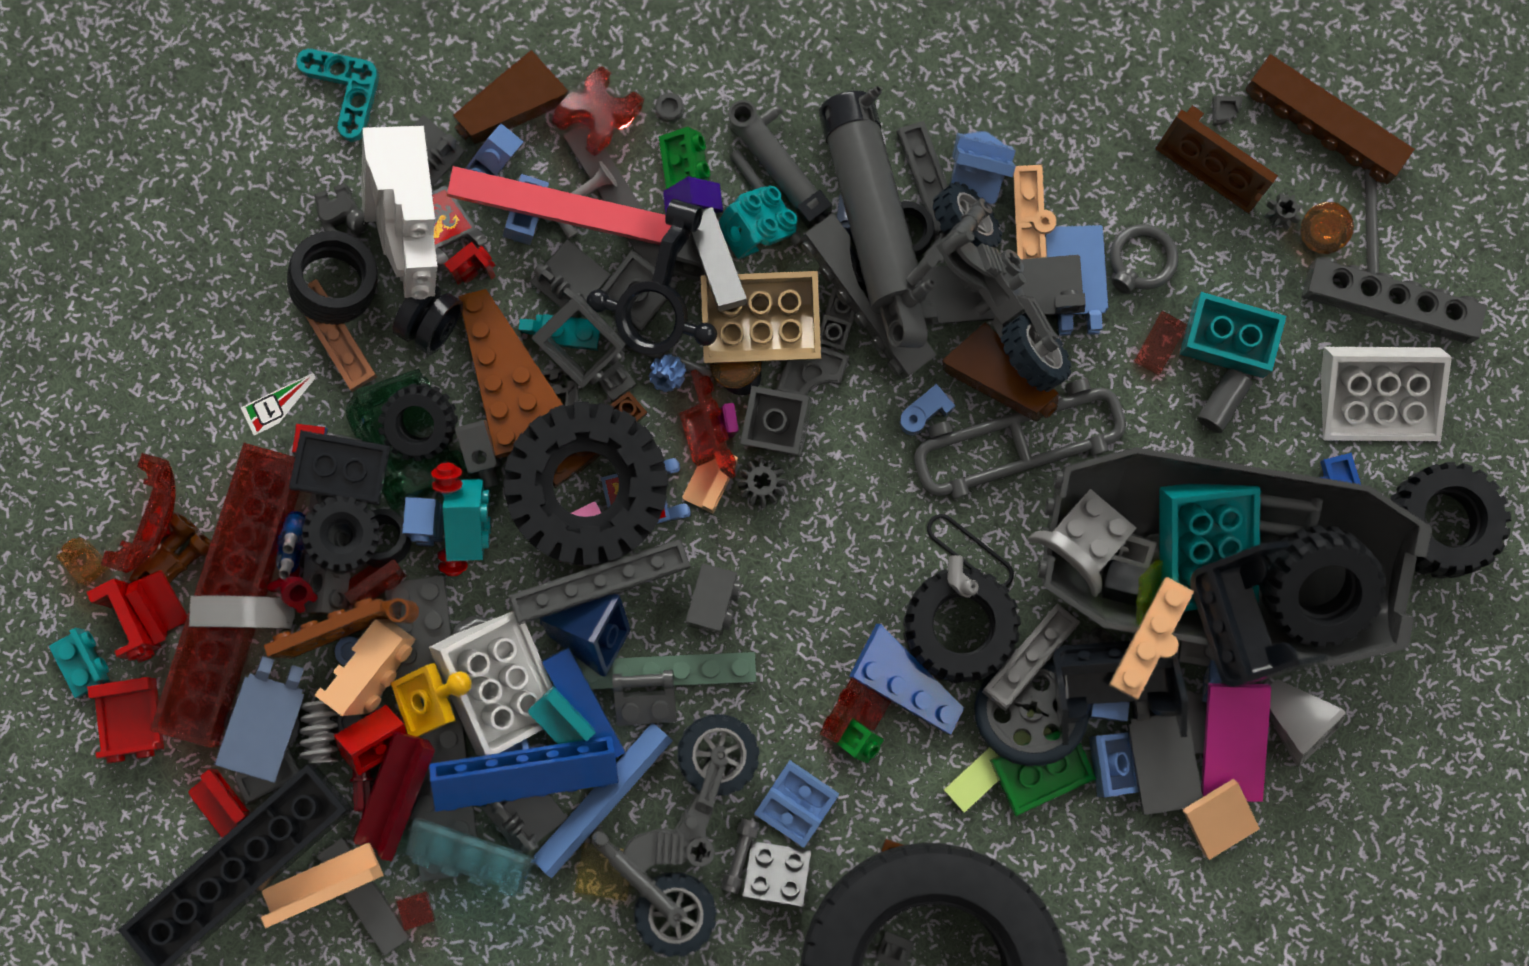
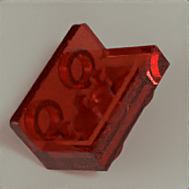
(374, 581)

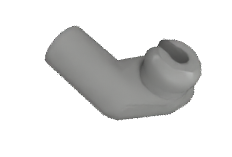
(958, 580)

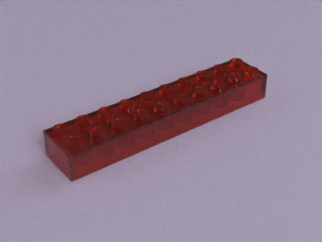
(237, 564)

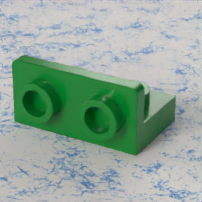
(683, 156)

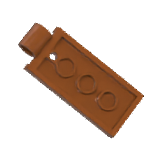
(339, 625)

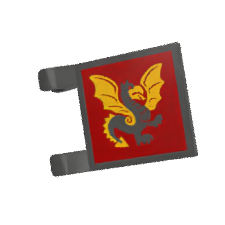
(451, 225)

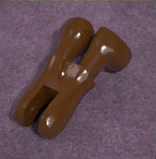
(166, 558)

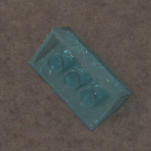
(469, 855)

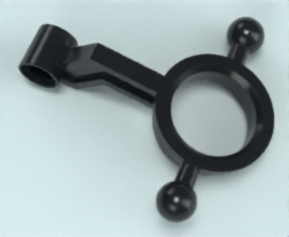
(683, 219)

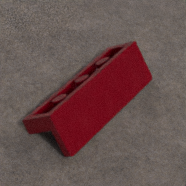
(394, 794)

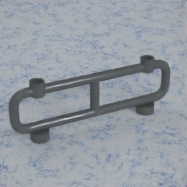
(943, 435)

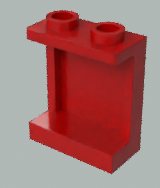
(113, 595)
(125, 718)

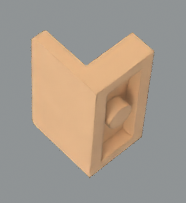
(707, 486)

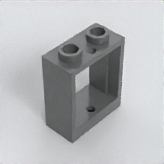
(594, 373)

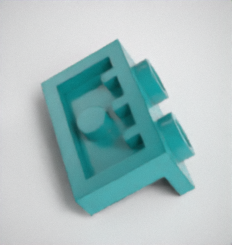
(79, 661)

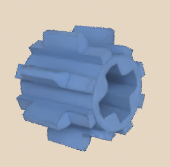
(667, 373)

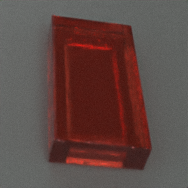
(1160, 343)

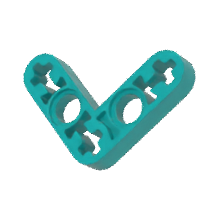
(355, 86)

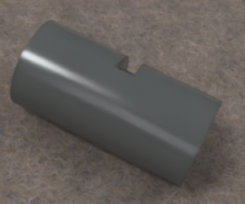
(1224, 400)

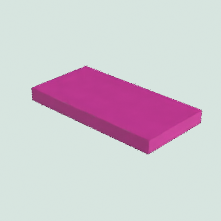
(1236, 738)

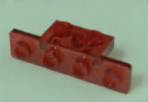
(703, 428)
(857, 703)

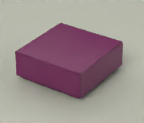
(729, 419)

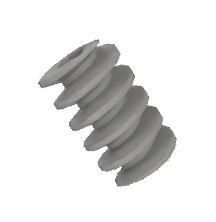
(318, 732)

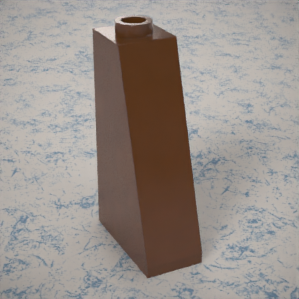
(511, 99)
(986, 367)

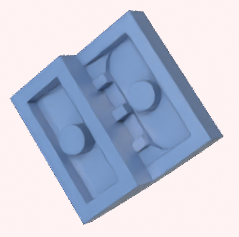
(796, 803)

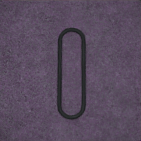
(944, 516)

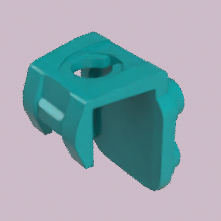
(760, 217)

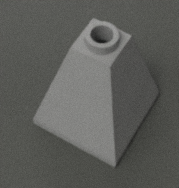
(1302, 719)

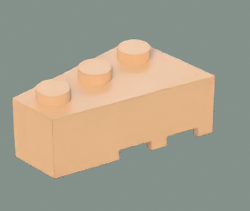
(369, 670)

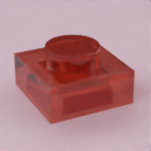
(415, 910)

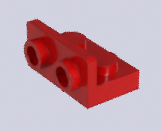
(467, 261)

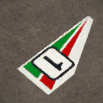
(273, 407)

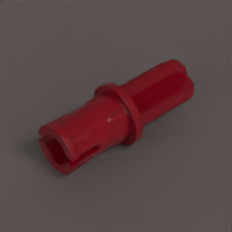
(361, 789)

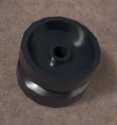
(428, 320)

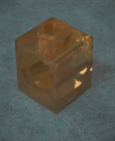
(91, 569)

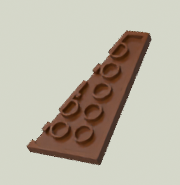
(507, 376)

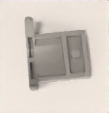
(1088, 537)

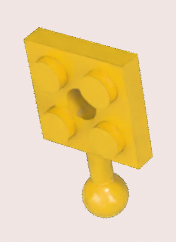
(428, 684)

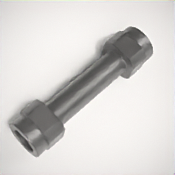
(732, 881)

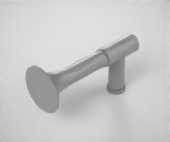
(601, 178)

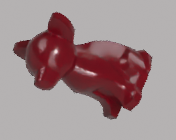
(294, 591)

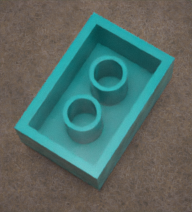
(1232, 335)

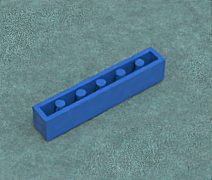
(523, 773)

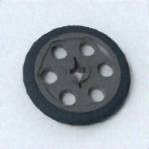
(1039, 750)

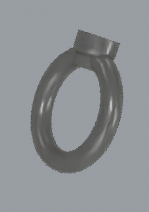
(1128, 279)

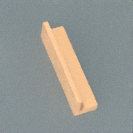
(320, 884)

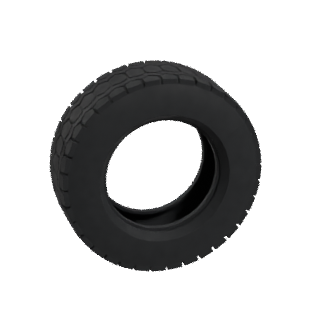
(932, 876)

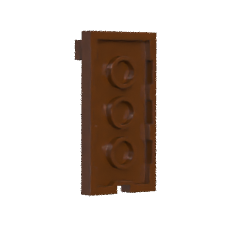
(1215, 160)

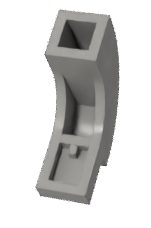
(240, 612)

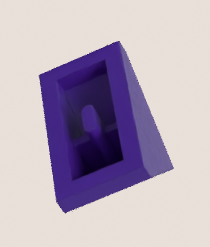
(696, 192)

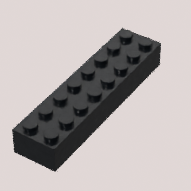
(236, 869)

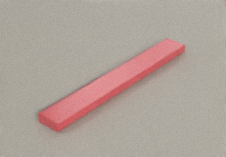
(557, 205)

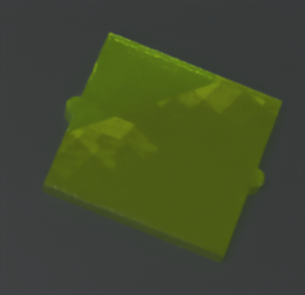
(1148, 586)

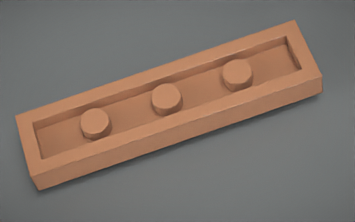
(342, 349)

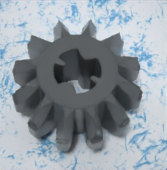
(765, 492)

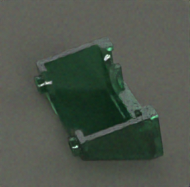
(403, 476)

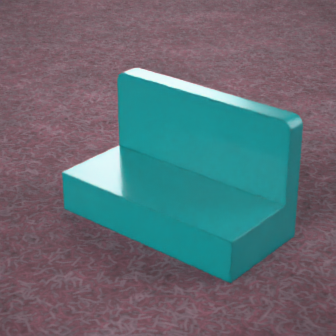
(560, 718)

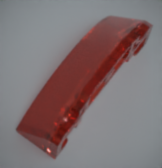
(154, 520)

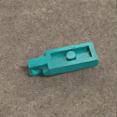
(574, 333)

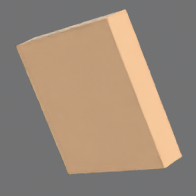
(1221, 819)

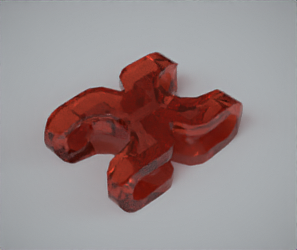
(598, 110)

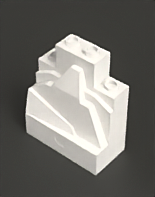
(400, 202)

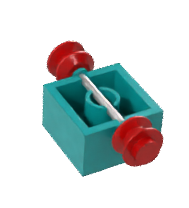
(464, 518)

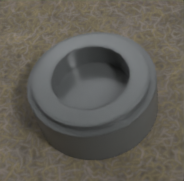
(669, 107)

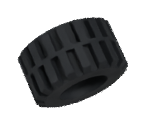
(398, 435)

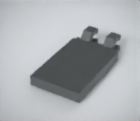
(1162, 761)

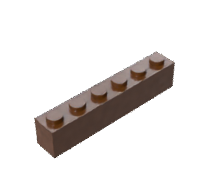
(1329, 120)

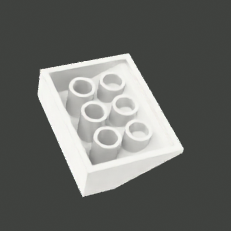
(1384, 393)
(504, 679)

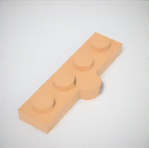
(1030, 217)
(1152, 638)

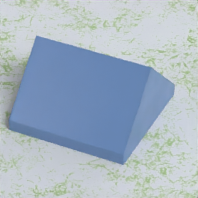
(1113, 765)

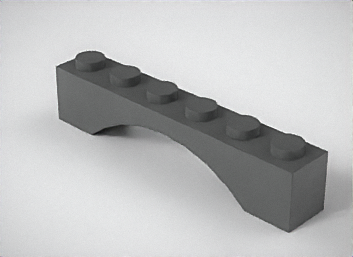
(831, 248)

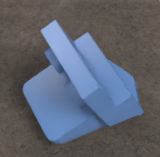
(982, 163)

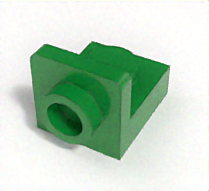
(860, 741)

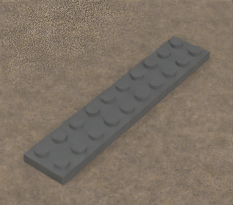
(449, 740)

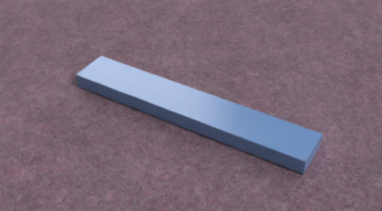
(601, 801)

